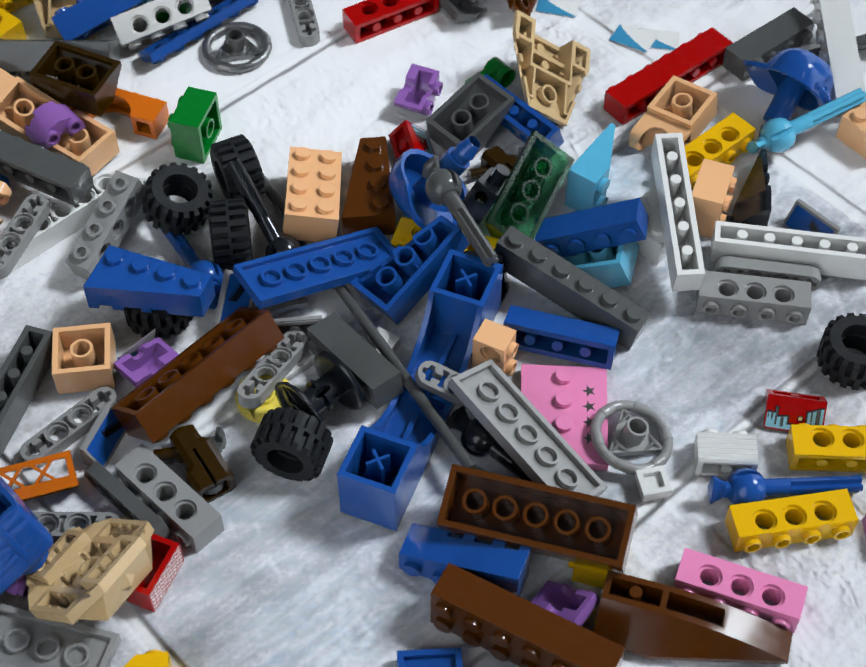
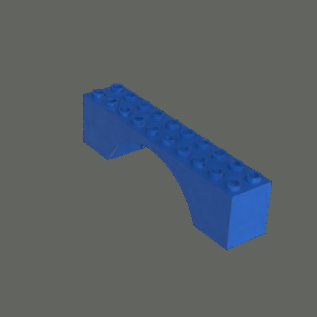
(394, 451)

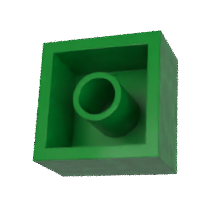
(195, 124)

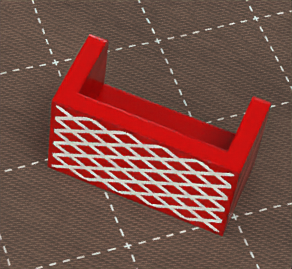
(166, 562)

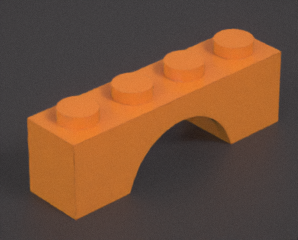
(146, 113)

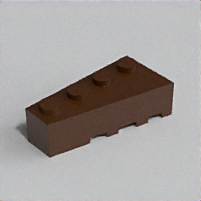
(369, 194)

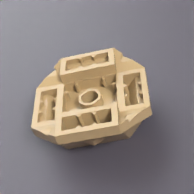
(91, 571)

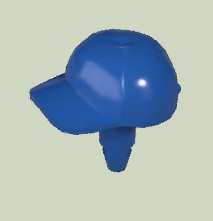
(794, 79)
(408, 185)

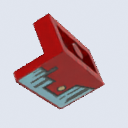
(408, 137)
(792, 408)

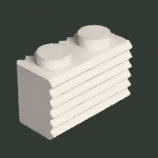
(724, 452)

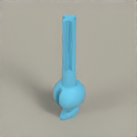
(780, 134)

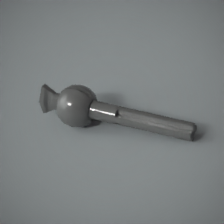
(444, 189)

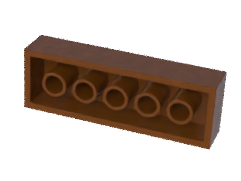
(197, 374)
(538, 516)
(514, 626)

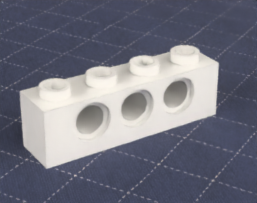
(125, 22)

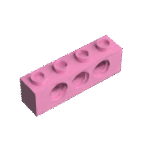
(755, 586)

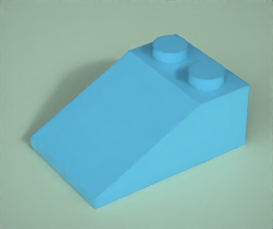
(590, 174)
(609, 265)

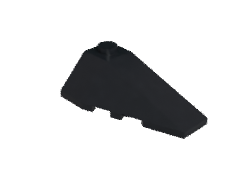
(754, 200)

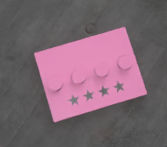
(568, 402)

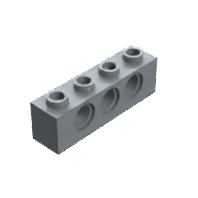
(106, 223)
(754, 297)
(193, 532)

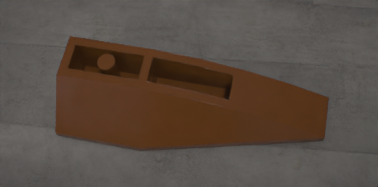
(683, 625)

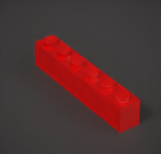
(688, 61)

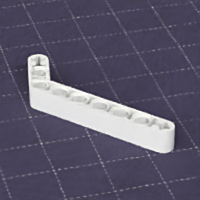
(64, 221)

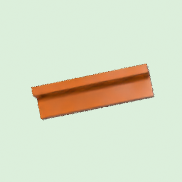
(44, 488)

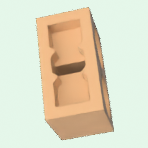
(495, 343)

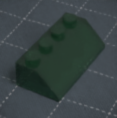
(529, 188)

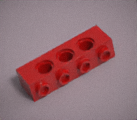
(377, 17)

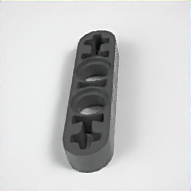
(123, 498)

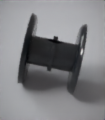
(333, 384)

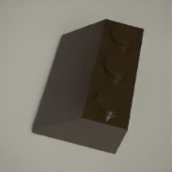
(77, 77)

